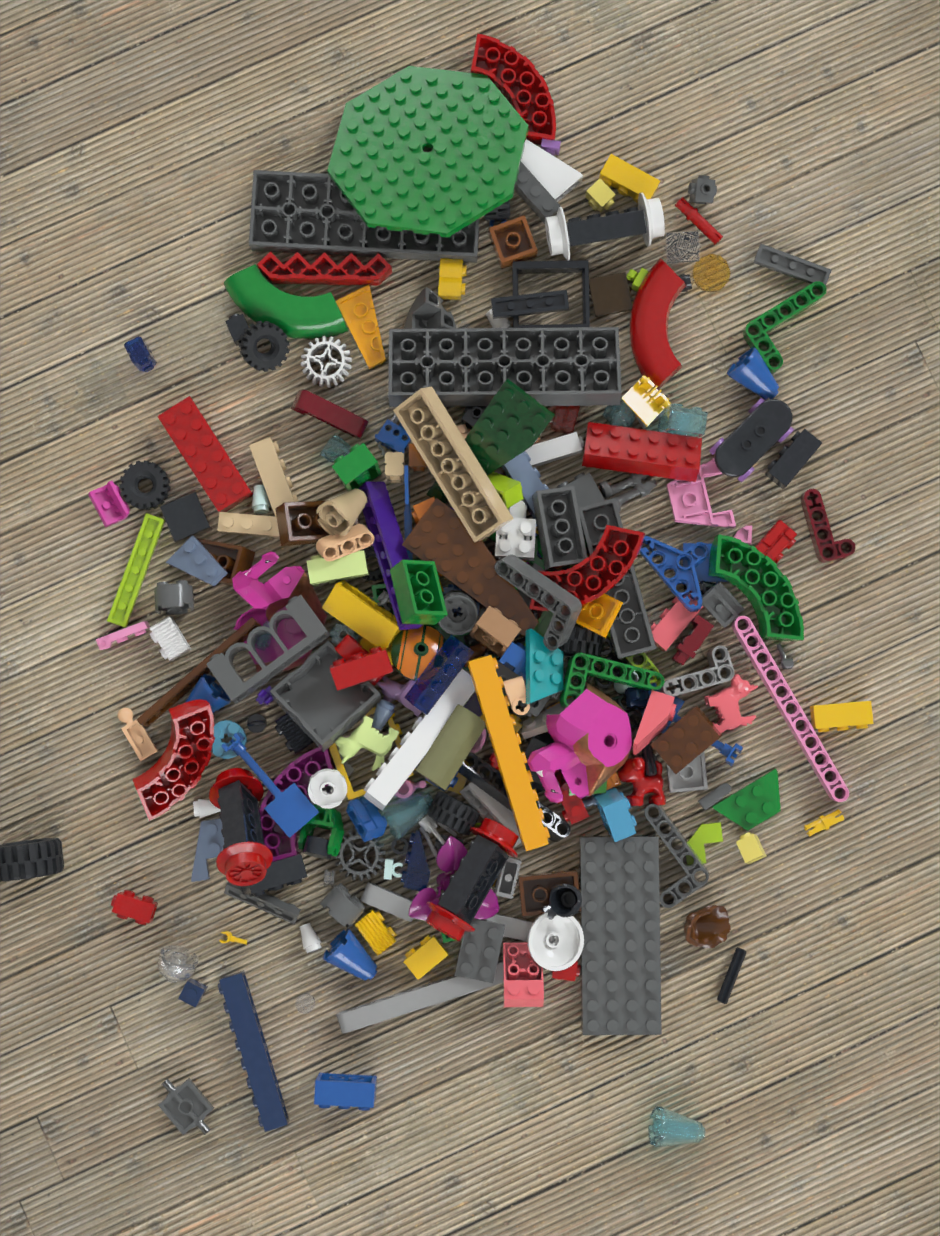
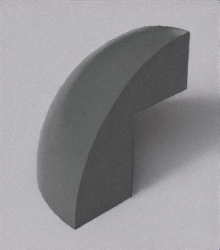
(428, 313)

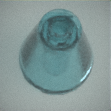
(406, 813)
(673, 1129)

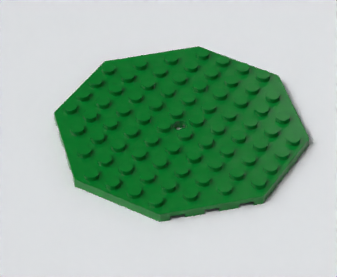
(465, 176)

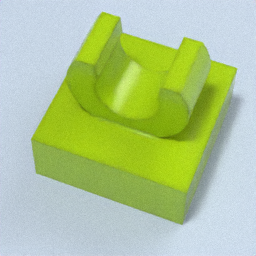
(636, 278)

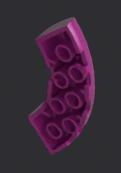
(298, 773)

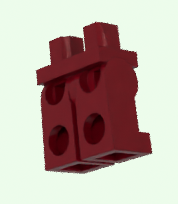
(692, 641)

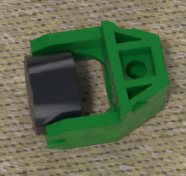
(320, 847)

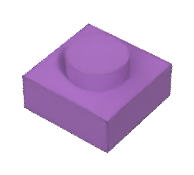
(551, 146)

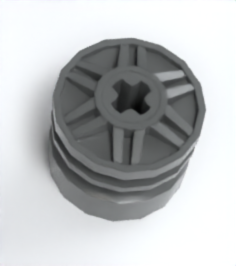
(461, 622)

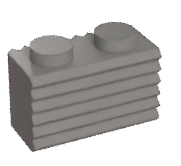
(507, 878)

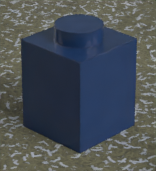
(193, 992)

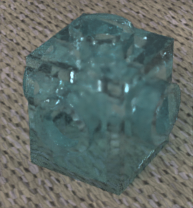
(619, 415)
(335, 633)

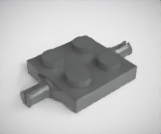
(186, 1106)

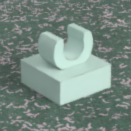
(389, 869)

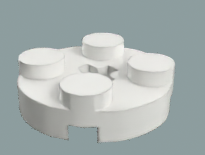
(320, 796)

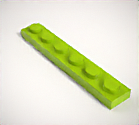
(136, 570)

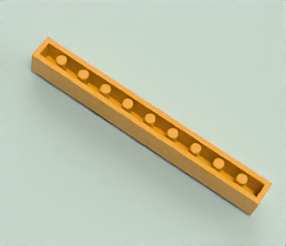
(507, 752)

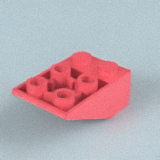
(521, 977)

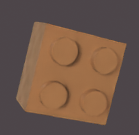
(495, 631)

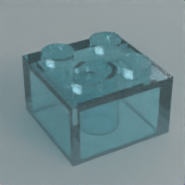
(683, 421)

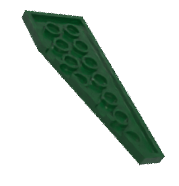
(503, 430)

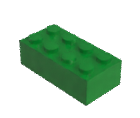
(356, 467)

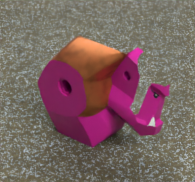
(272, 598)
(588, 746)

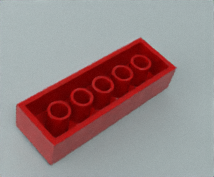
(642, 452)
(205, 455)

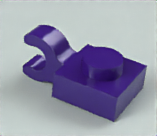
(264, 696)

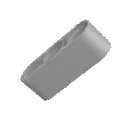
(387, 901)

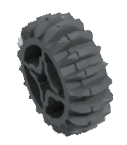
(366, 862)

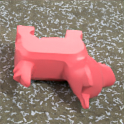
(727, 707)

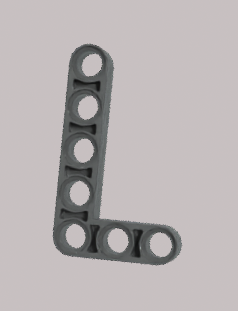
(545, 592)
(679, 854)

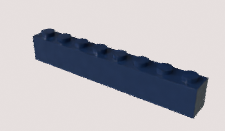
(254, 1051)

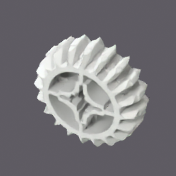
(329, 345)

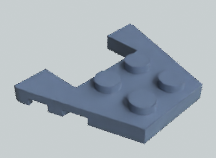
(209, 845)

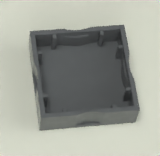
(315, 703)

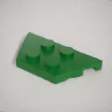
(753, 802)

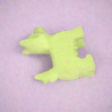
(369, 739)

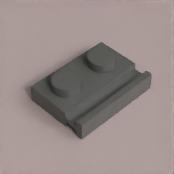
(721, 604)

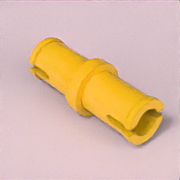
(823, 822)

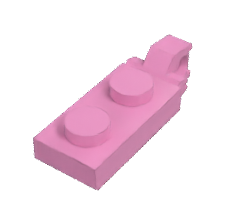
(121, 635)

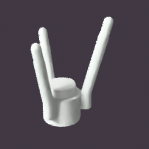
(429, 825)

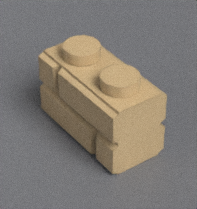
(394, 467)

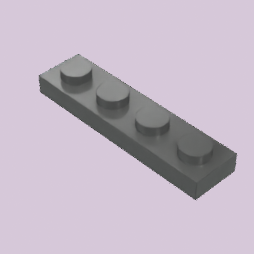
(791, 265)
(265, 902)

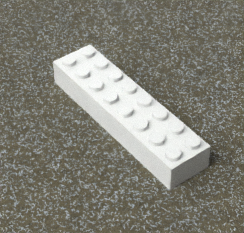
(416, 745)

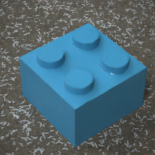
(615, 814)

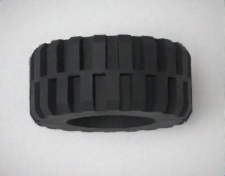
(30, 859)

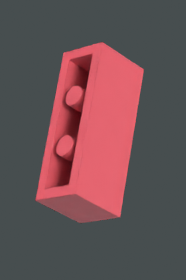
(672, 623)

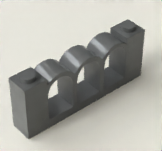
(229, 678)

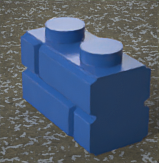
(366, 818)

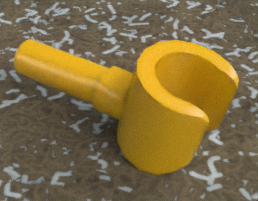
(232, 938)

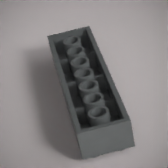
(631, 627)

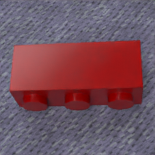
(361, 668)

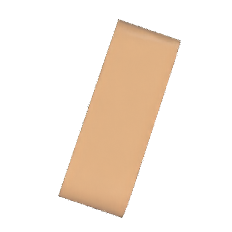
(335, 547)

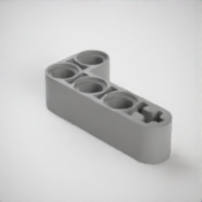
(696, 677)

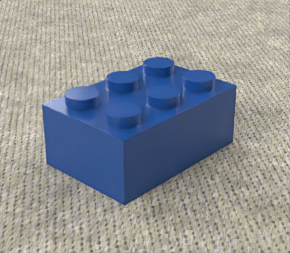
(345, 1091)

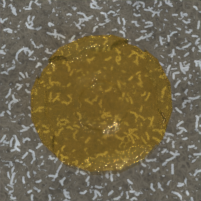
(711, 273)

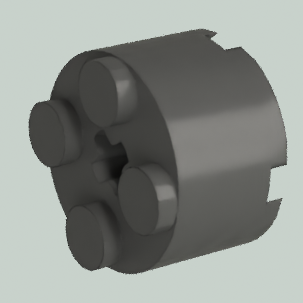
(174, 598)
(343, 906)

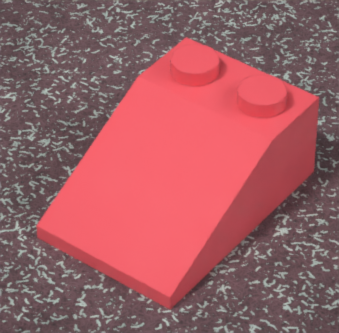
(657, 714)

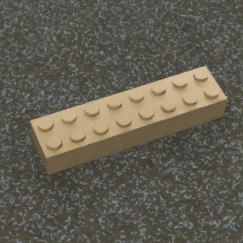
(453, 464)

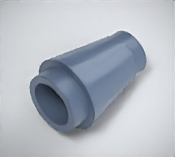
(383, 712)

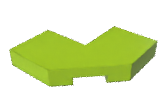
(704, 834)

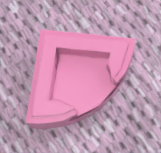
(744, 535)

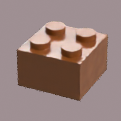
(512, 242)

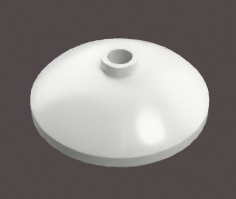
(566, 942)

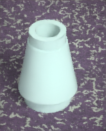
(260, 500)

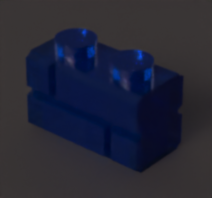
(140, 354)

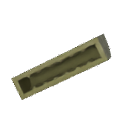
(451, 747)

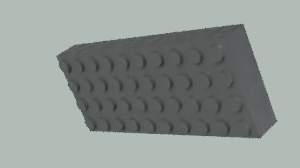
(620, 936)

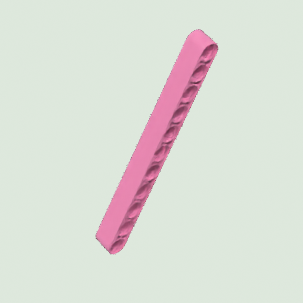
(798, 714)

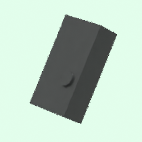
(559, 527)

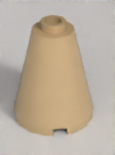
(341, 512)

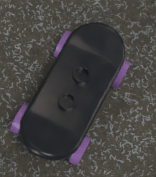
(765, 425)

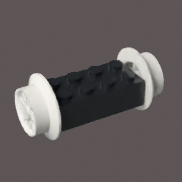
(645, 221)

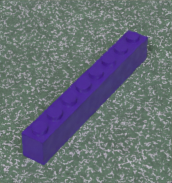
(387, 538)

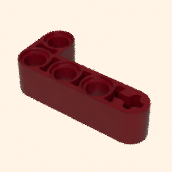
(329, 413)
(823, 525)

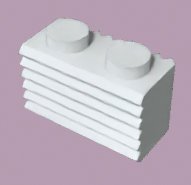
(170, 639)

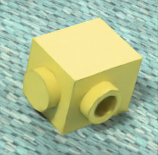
(600, 196)
(750, 848)

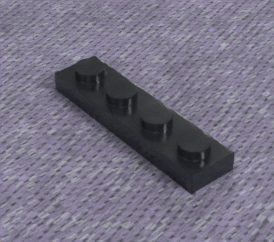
(529, 304)

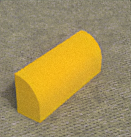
(362, 614)

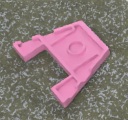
(691, 501)

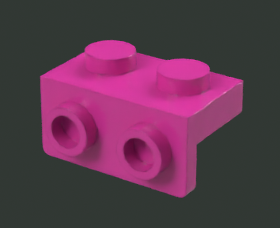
(109, 504)

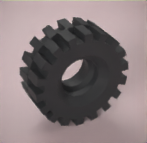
(278, 348)
(141, 471)

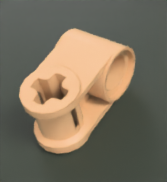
(516, 691)

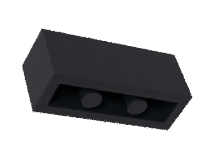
(793, 458)

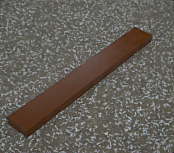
(193, 677)

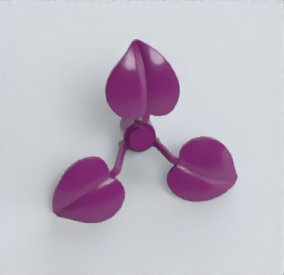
(448, 860)

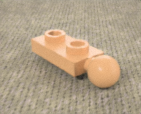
(137, 735)

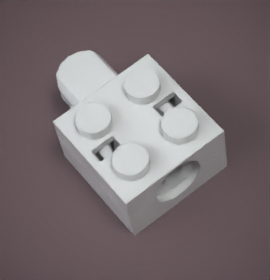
(517, 535)

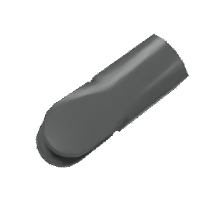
(714, 796)

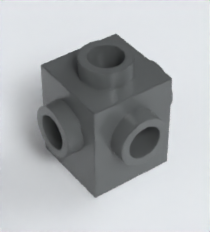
(702, 190)

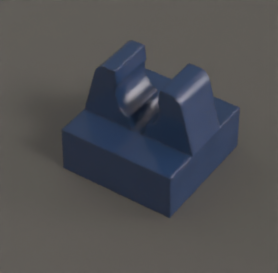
(636, 698)

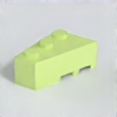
(346, 568)

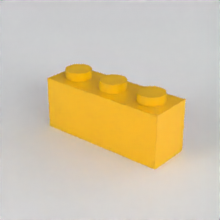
(628, 179)
(841, 716)

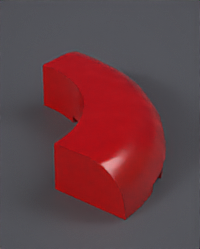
(519, 84)
(650, 324)
(601, 569)
(182, 760)

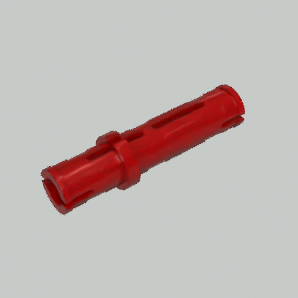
(698, 220)

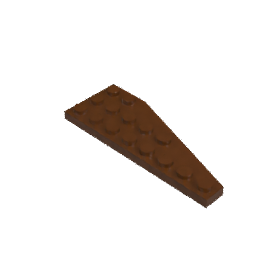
(466, 564)

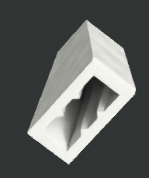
(550, 172)

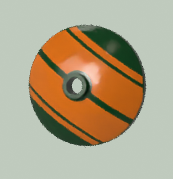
(405, 652)

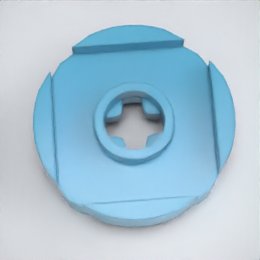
(229, 728)

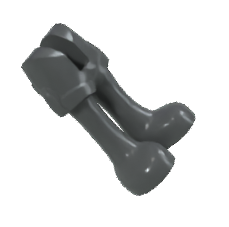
(638, 488)

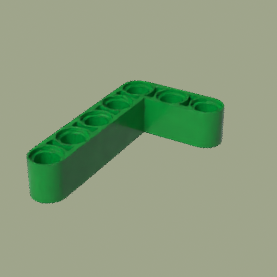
(778, 319)
(606, 674)

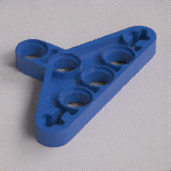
(683, 575)

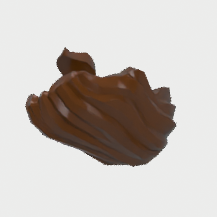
(707, 926)

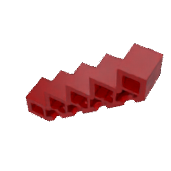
(325, 270)

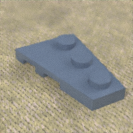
(198, 562)

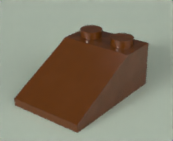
(230, 557)

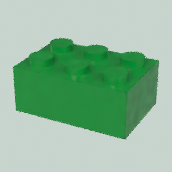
(418, 592)

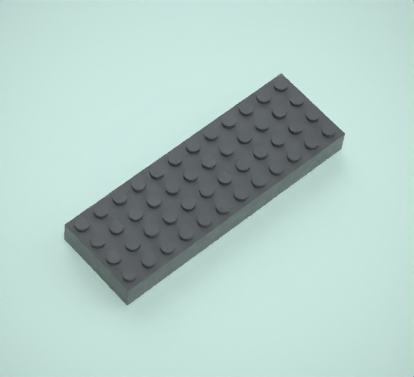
(314, 217)
(473, 363)

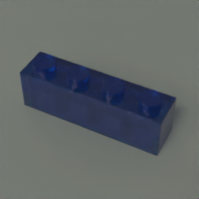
(439, 674)

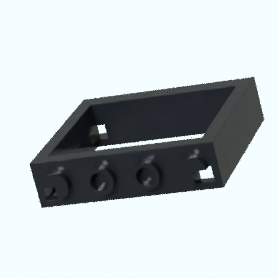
(544, 267)

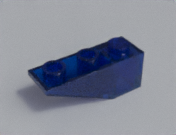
(418, 868)

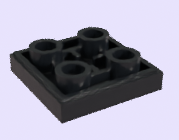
(185, 517)

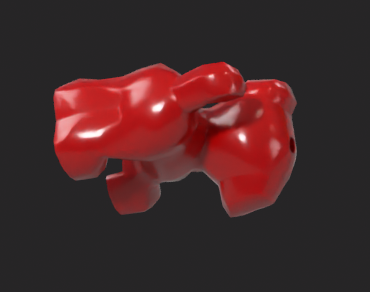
(634, 772)

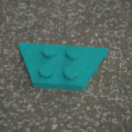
(543, 668)

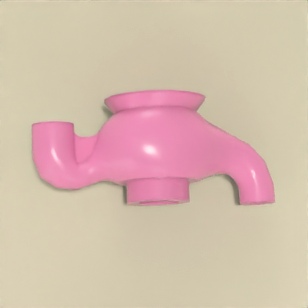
(408, 788)

